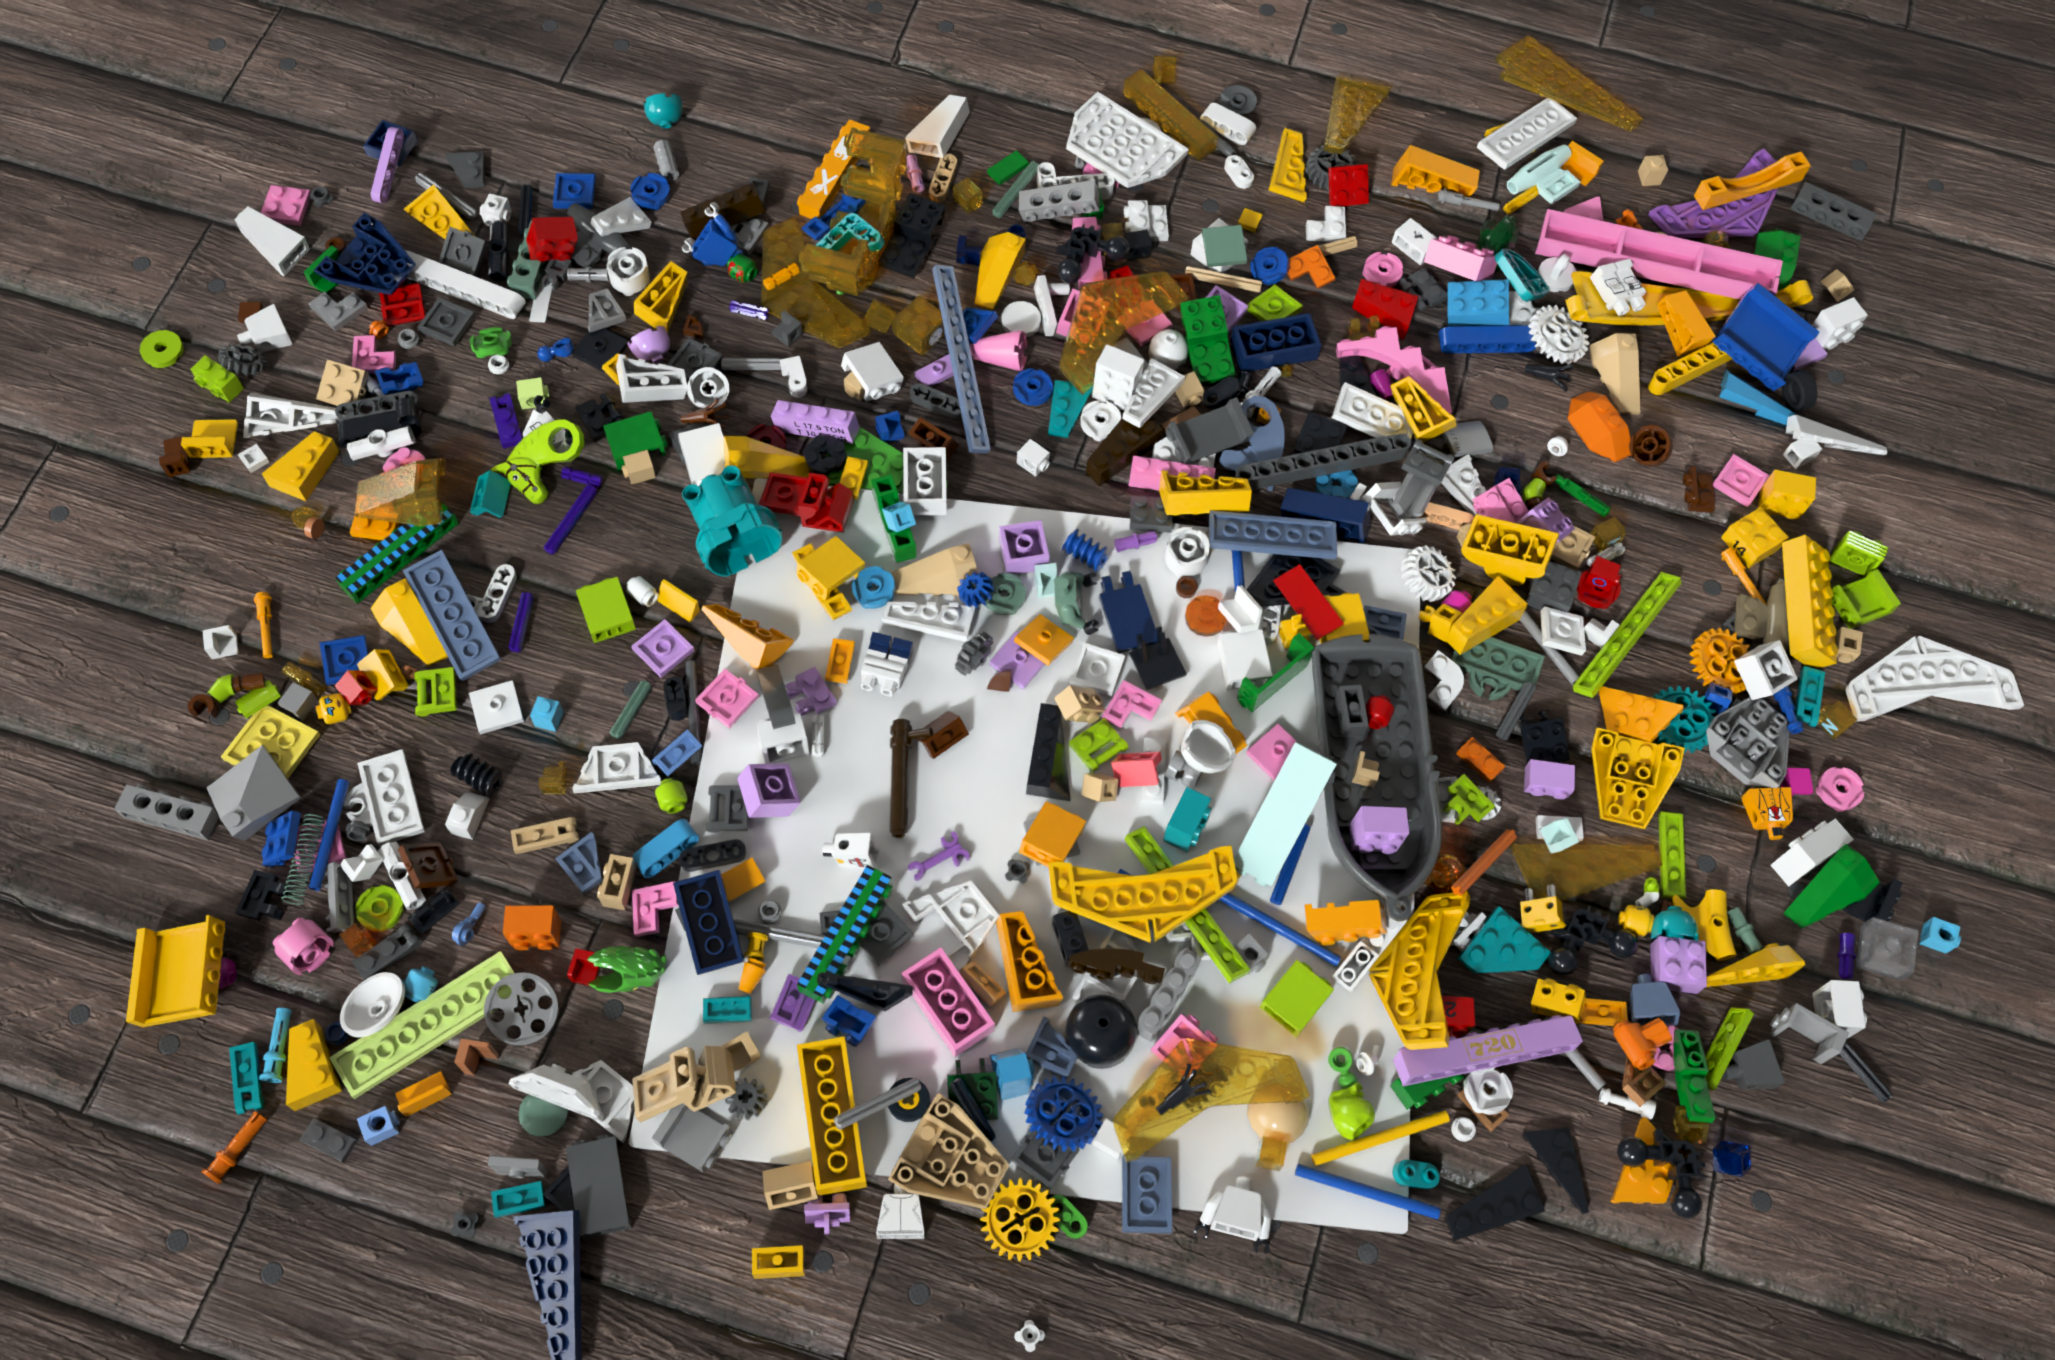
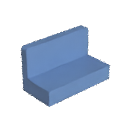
(677, 753)

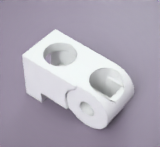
(795, 372)

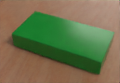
(1007, 167)

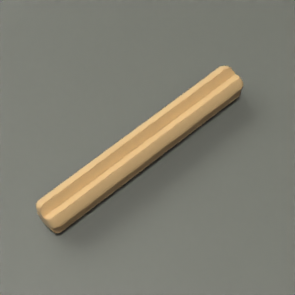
(1224, 279)

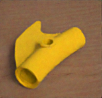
(1712, 923)

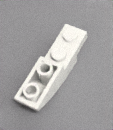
(1365, 955)

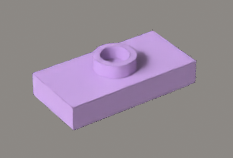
(935, 372)

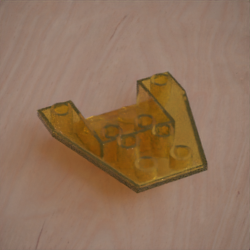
(403, 494)

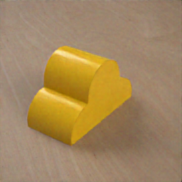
(1509, 549)

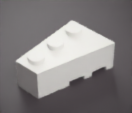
(1811, 851)

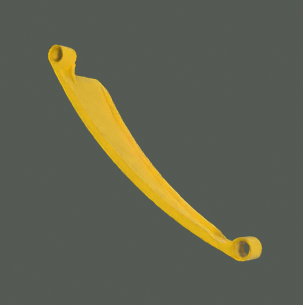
(1590, 306)

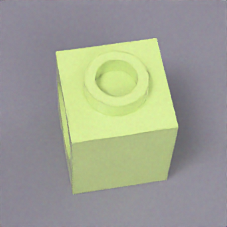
(529, 389)

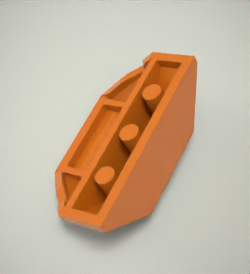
(1600, 425)

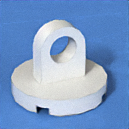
(1557, 273)

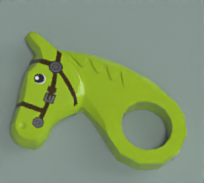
(535, 450)

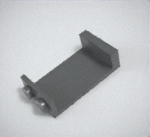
(1210, 432)
(598, 1186)

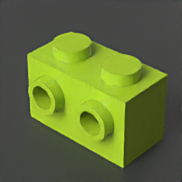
(216, 379)

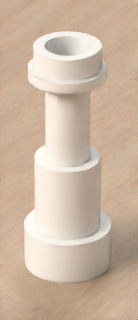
(1646, 1110)

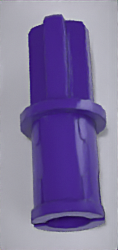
(1846, 955)

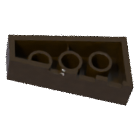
(1119, 448)

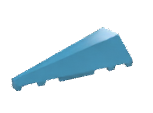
(1743, 393)

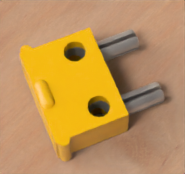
(1541, 913)

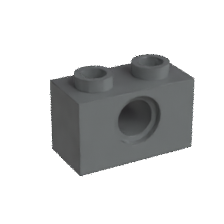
(1351, 711)

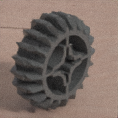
(1319, 162)

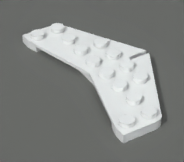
(1930, 669)

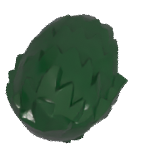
(1499, 236)

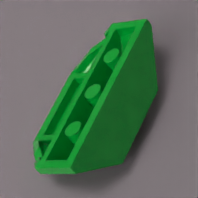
(1781, 246)

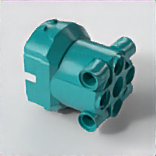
(731, 522)

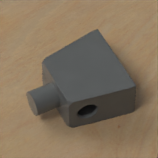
(1755, 1068)

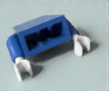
(715, 242)

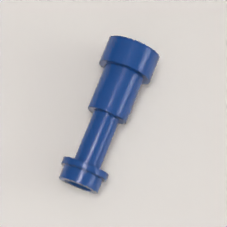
(1787, 707)

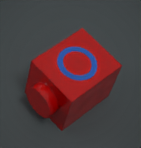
(1603, 574)

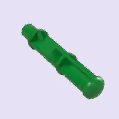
(1583, 496)

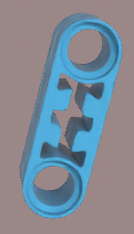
(665, 848)

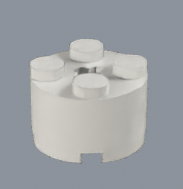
(628, 270)
(713, 378)
(1187, 552)

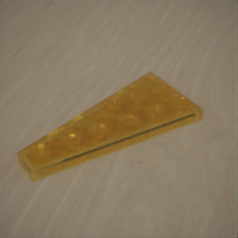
(1350, 109)

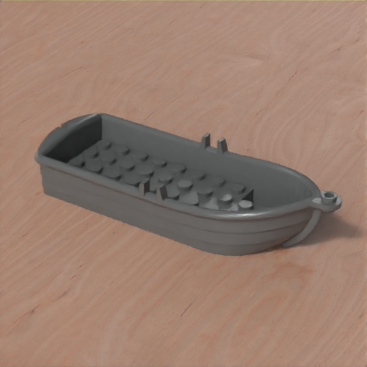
(1404, 759)

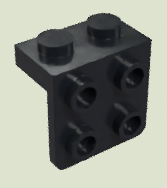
(1877, 903)

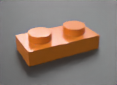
(1480, 759)

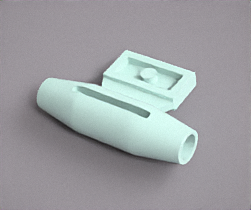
(1546, 175)

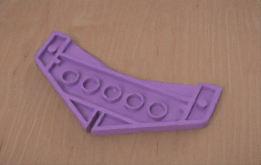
(1734, 218)

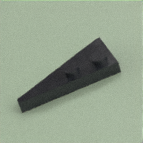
(1558, 1154)

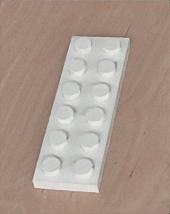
(1526, 133)

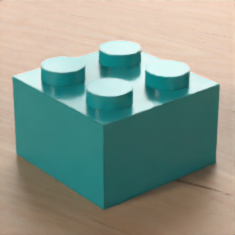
(1188, 820)

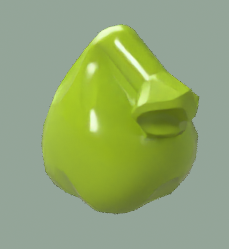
(1350, 1111)

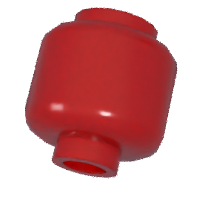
(1379, 711)

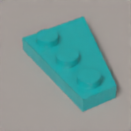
(1066, 408)

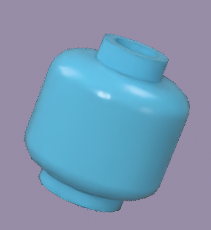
(420, 984)

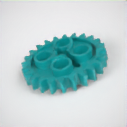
(1693, 708)

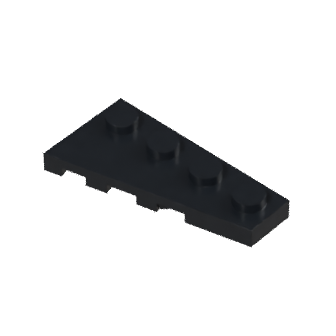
(1499, 1205)

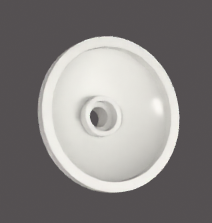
(372, 1005)

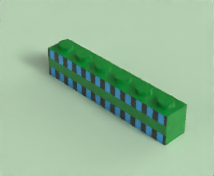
(392, 555)
(846, 932)

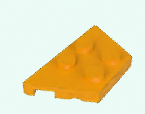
(1636, 714)
(1645, 1182)

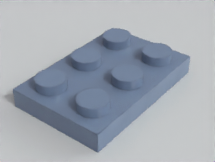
(1147, 1195)

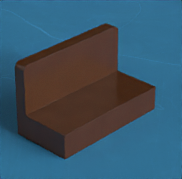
(947, 731)

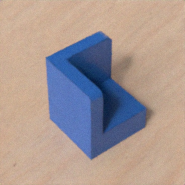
(889, 427)
(1719, 697)

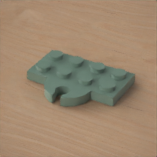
(1500, 666)

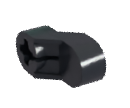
(673, 689)

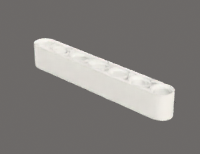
(466, 286)

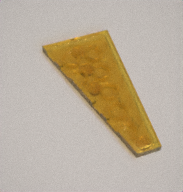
(1581, 866)

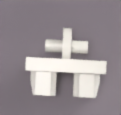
(1468, 925)

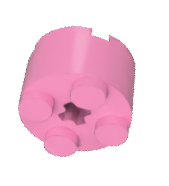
(303, 946)

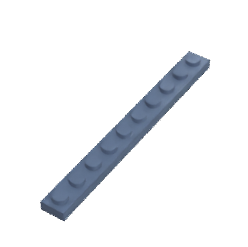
(961, 359)

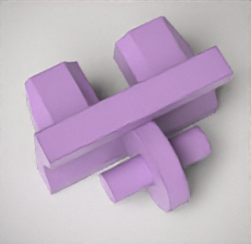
(827, 1214)

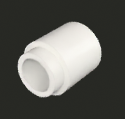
(642, 591)

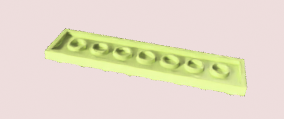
(421, 1027)

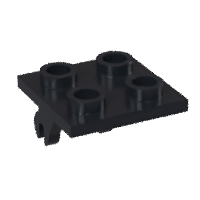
(1157, 662)
(1544, 739)

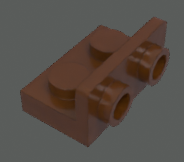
(1699, 491)

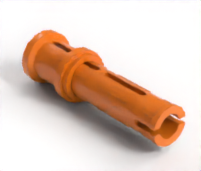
(227, 1157)

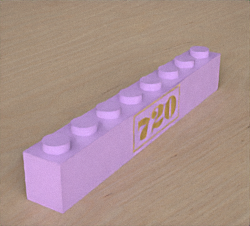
(1488, 1050)

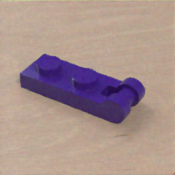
(506, 420)

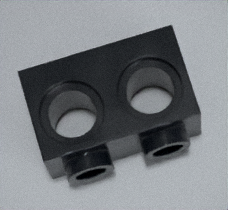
(1069, 934)

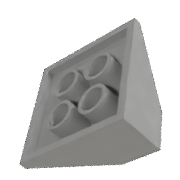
(252, 794)

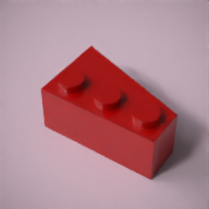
(1389, 304)

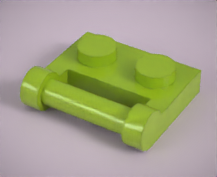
(443, 691)
(1095, 739)

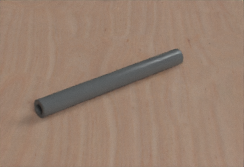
(693, 708)

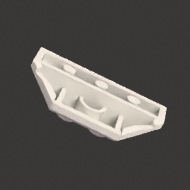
(560, 1089)

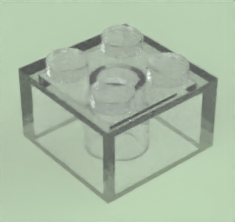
(1887, 949)

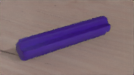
(521, 622)

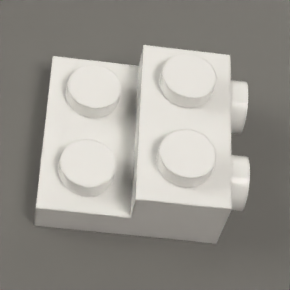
(1146, 217)

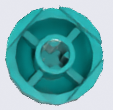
(663, 110)
(1675, 924)

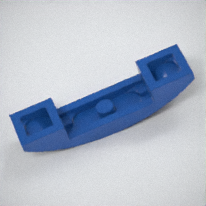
(820, 227)

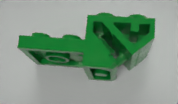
(1207, 339)

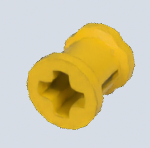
(756, 946)

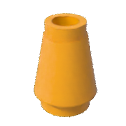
(751, 975)

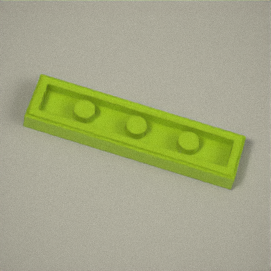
(1672, 855)
(1726, 1044)

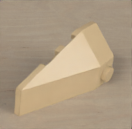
(1618, 365)

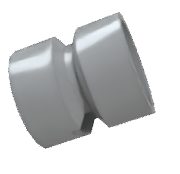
(1180, 770)

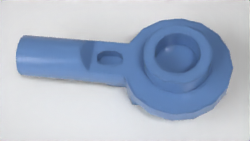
(463, 931)

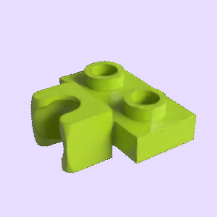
(1467, 800)

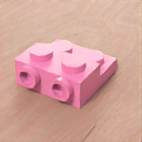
(1501, 503)
(1182, 1028)

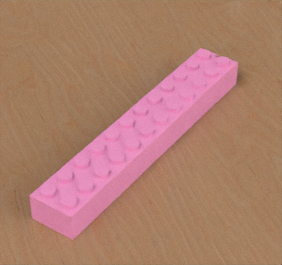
(1657, 255)

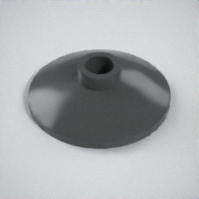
(1238, 99)

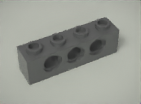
(1833, 211)

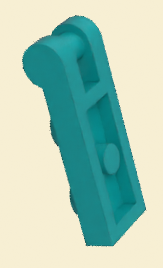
(1809, 695)
(246, 1077)

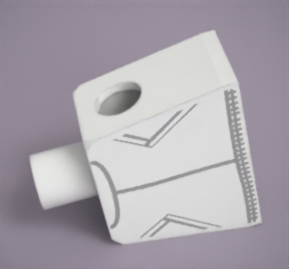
(900, 1216)

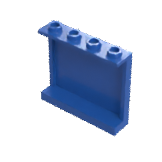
(1764, 336)

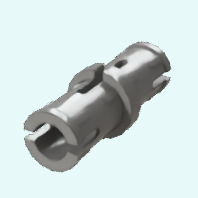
(587, 274)

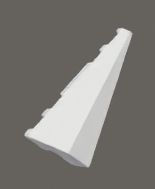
(275, 414)

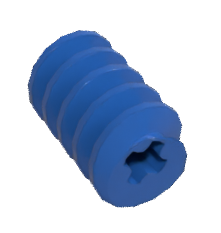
(1085, 550)

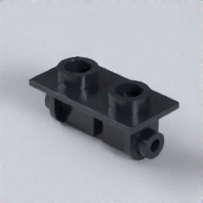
(433, 910)

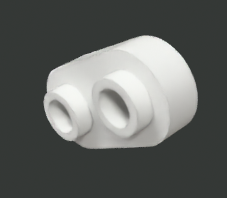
(1237, 170)

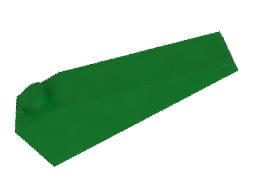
(1837, 885)

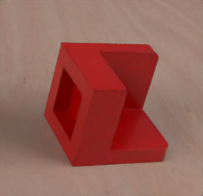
(580, 969)

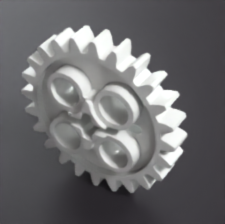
(1558, 334)

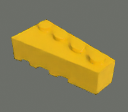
(1202, 494)
(1488, 615)

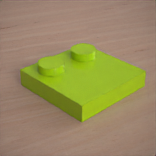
(1274, 304)

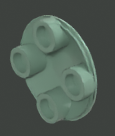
(541, 1117)

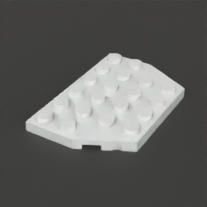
(1122, 143)

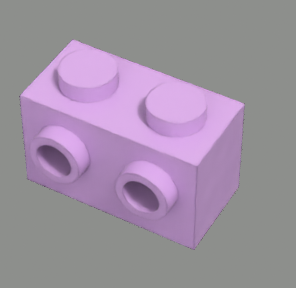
(1549, 779)

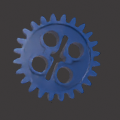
(1048, 1098)

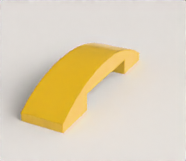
(836, 604)

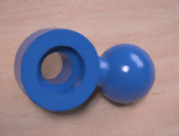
(561, 348)

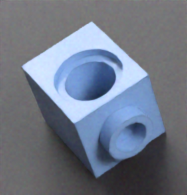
(368, 1125)

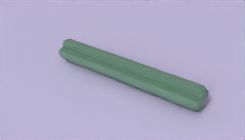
(1013, 191)

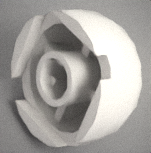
(1169, 348)

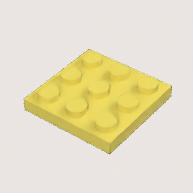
(280, 734)

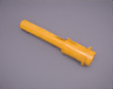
(1738, 569)
(263, 602)

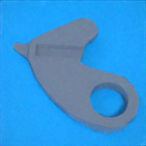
(1265, 443)

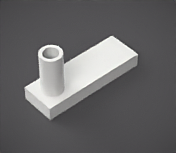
(1042, 292)

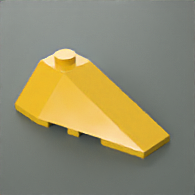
(997, 267)
(405, 619)

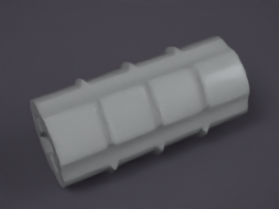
(666, 160)

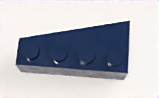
(1350, 515)

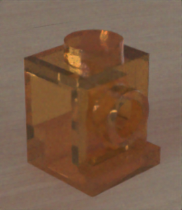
(358, 940)

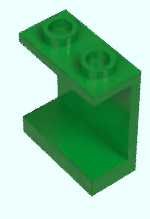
(634, 436)

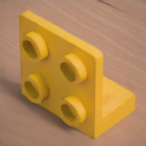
(211, 439)

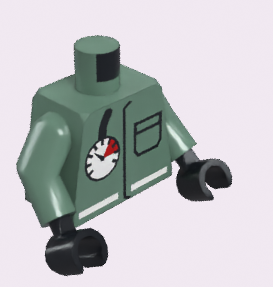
(1070, 600)

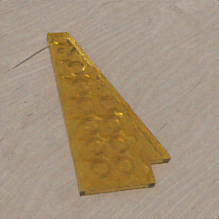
(1544, 73)

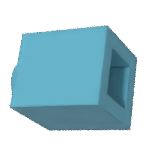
(546, 714)

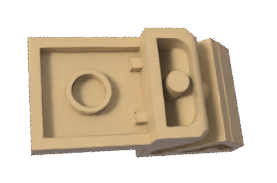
(685, 1082)

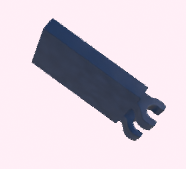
(1127, 613)

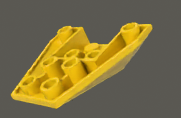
(1632, 776)

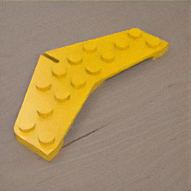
(1133, 901)
(1408, 971)

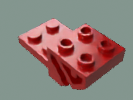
(809, 499)

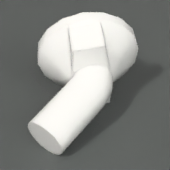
(1366, 1063)

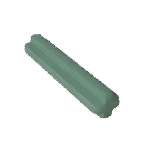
(630, 709)

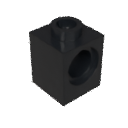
(1140, 244)

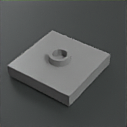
(517, 1167)

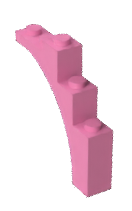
(1407, 361)

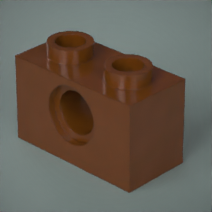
(932, 437)

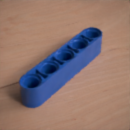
(1486, 339)

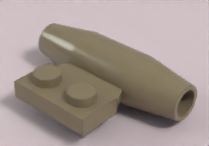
(1763, 621)

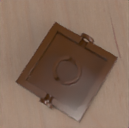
(428, 864)

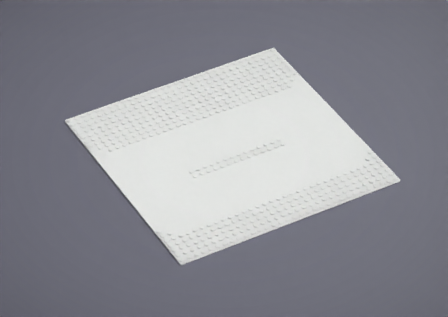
(982, 797)

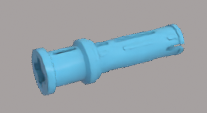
(276, 1058)

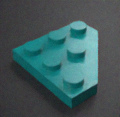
(1502, 947)

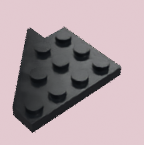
(1320, 572)

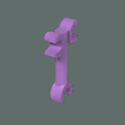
(951, 849)

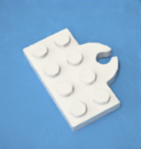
(386, 798)

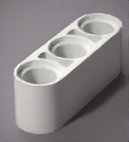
(1228, 123)

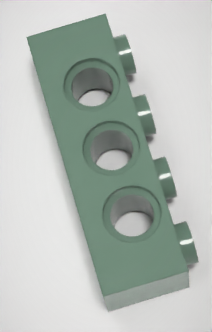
(526, 273)

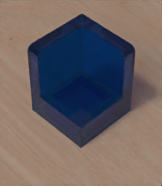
(967, 254)
(1732, 1158)

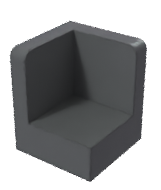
(788, 330)

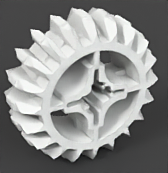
(1428, 573)

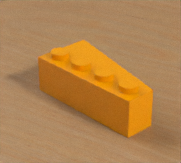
(1433, 173)
(1026, 973)

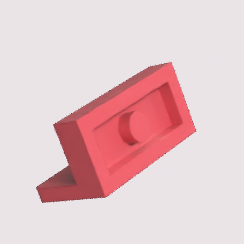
(1136, 768)

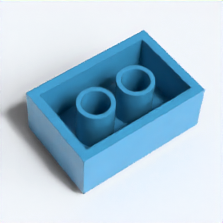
(1478, 303)

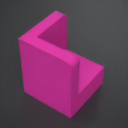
(1799, 780)

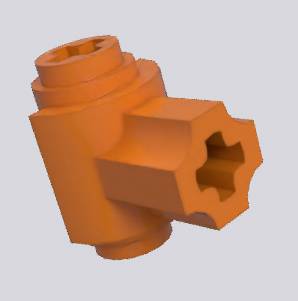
(1641, 1041)

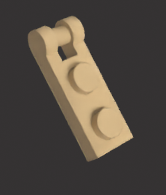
(544, 835)

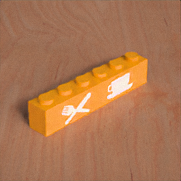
(827, 178)

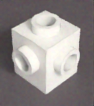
(495, 209)

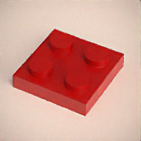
(1348, 185)

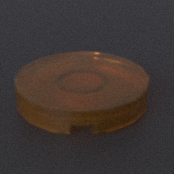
(1204, 616)

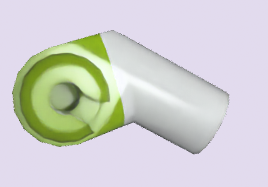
(1651, 893)

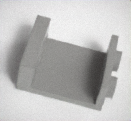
(1826, 1034)
(692, 1136)

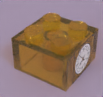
(919, 325)

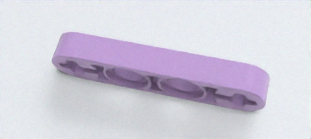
(387, 165)

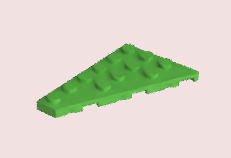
(881, 459)

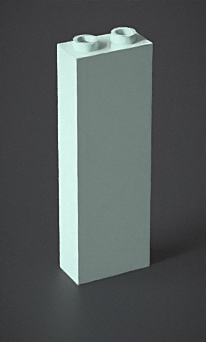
(1283, 814)

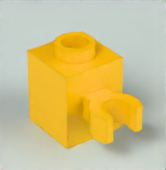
(1440, 620)
(1292, 627)

